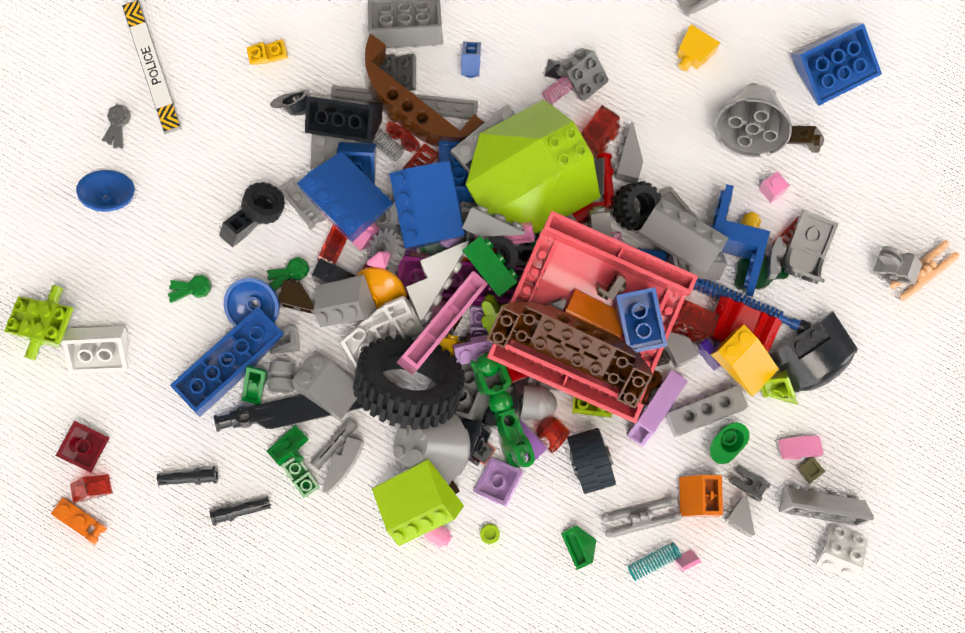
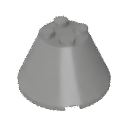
(754, 122)
(443, 445)

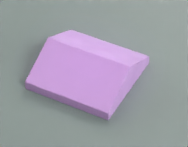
(498, 482)

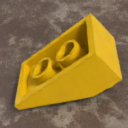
(745, 359)

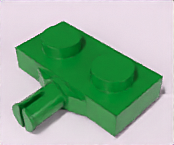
(288, 446)

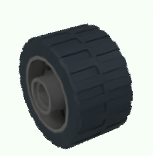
(591, 460)

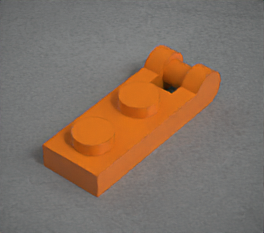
(78, 520)

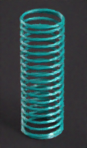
(674, 551)

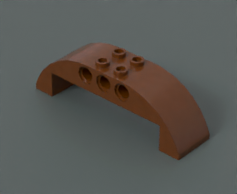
(405, 107)

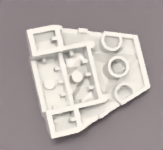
(391, 319)

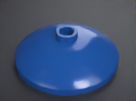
(105, 190)
(240, 300)

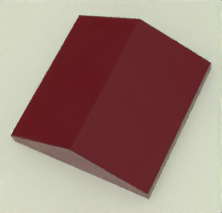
(82, 446)

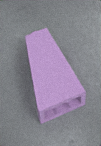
(657, 408)

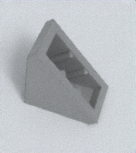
(288, 342)

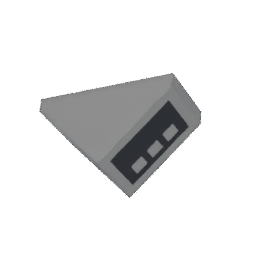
(741, 517)

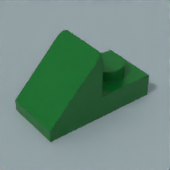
(254, 385)

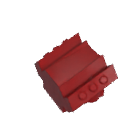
(736, 314)

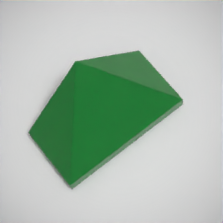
(580, 546)

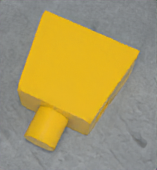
(696, 48)

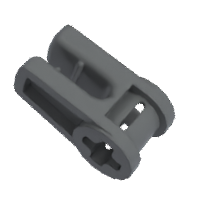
(755, 480)

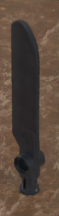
(275, 414)

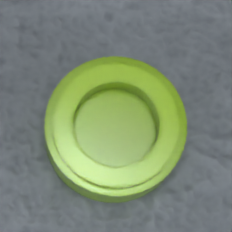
(489, 534)

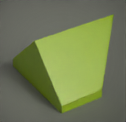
(779, 388)

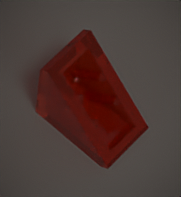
(90, 488)

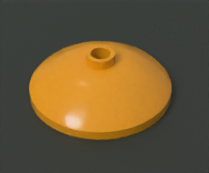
(382, 285)

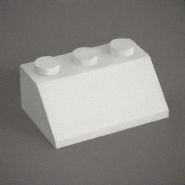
(96, 349)

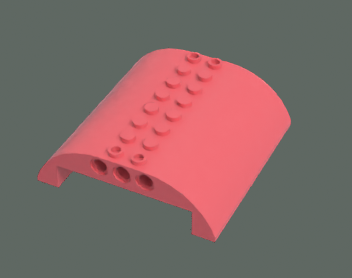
(577, 258)

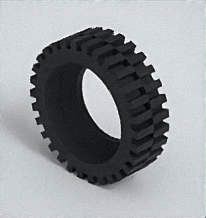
(405, 405)

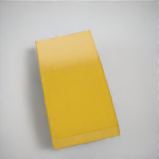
(267, 53)

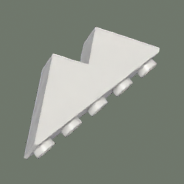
(438, 275)

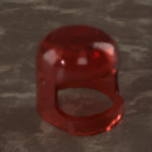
(554, 431)

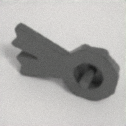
(118, 117)

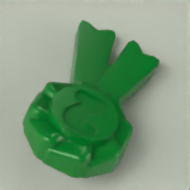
(296, 269)
(198, 286)

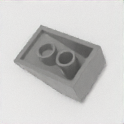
(325, 385)

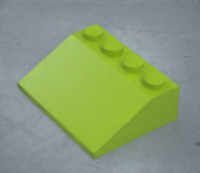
(416, 502)

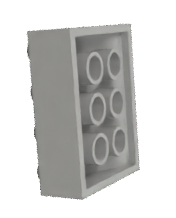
(405, 22)
(825, 507)

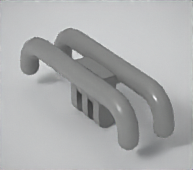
(641, 517)

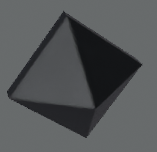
(550, 69)

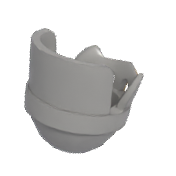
(537, 403)

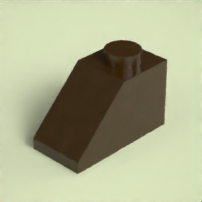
(295, 297)

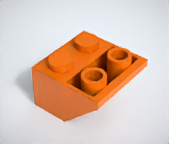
(701, 496)

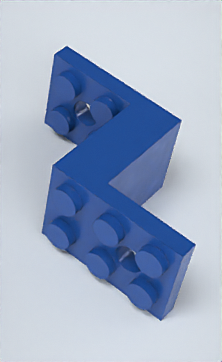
(743, 240)

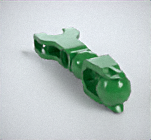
(500, 402)

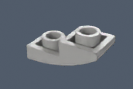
(776, 253)

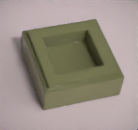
(810, 470)

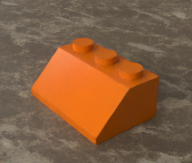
(593, 312)

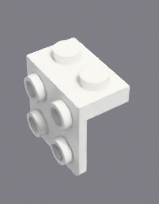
(843, 552)

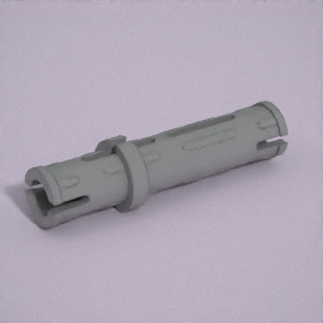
(335, 442)

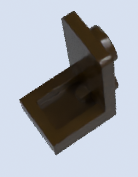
(807, 135)

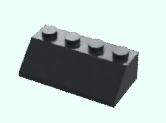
(342, 117)

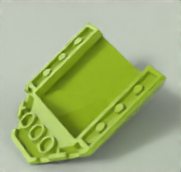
(533, 167)

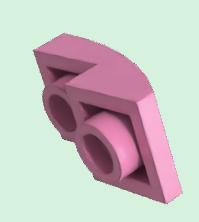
(799, 447)

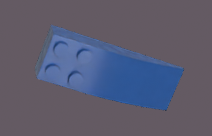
(227, 362)

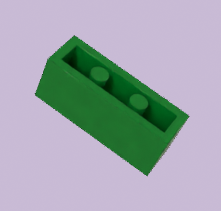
(490, 265)

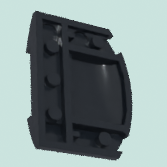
(816, 354)

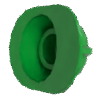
(729, 442)

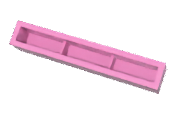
(442, 323)

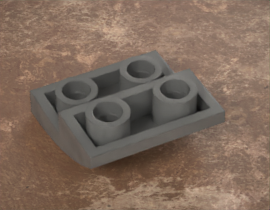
(401, 69)

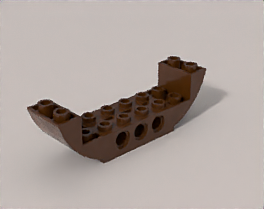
(575, 345)

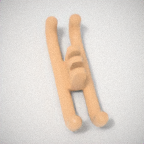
(927, 272)

